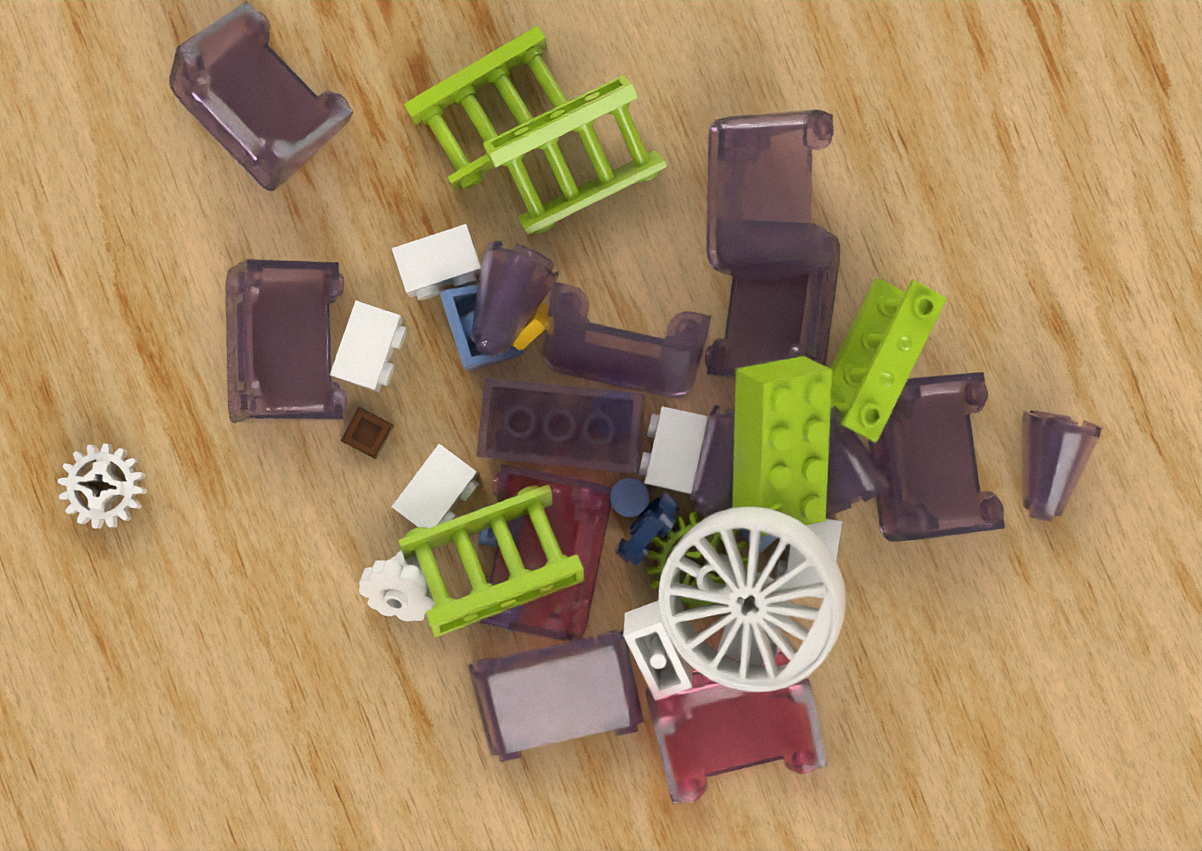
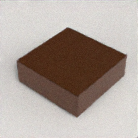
(367, 433)

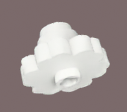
(397, 588)

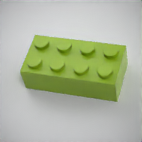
(783, 438)

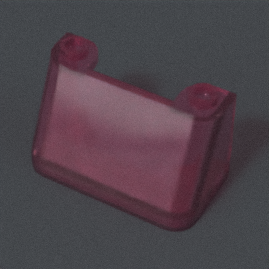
(579, 525)
(731, 729)

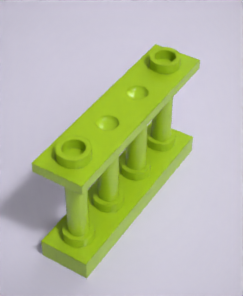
(462, 89)
(544, 133)
(881, 353)
(485, 598)

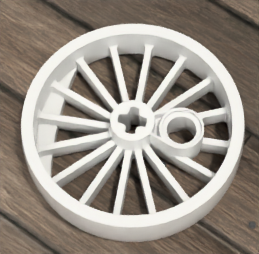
(761, 616)

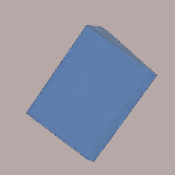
(460, 309)

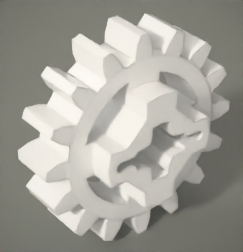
(101, 501)

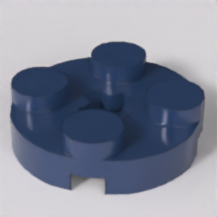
(655, 519)

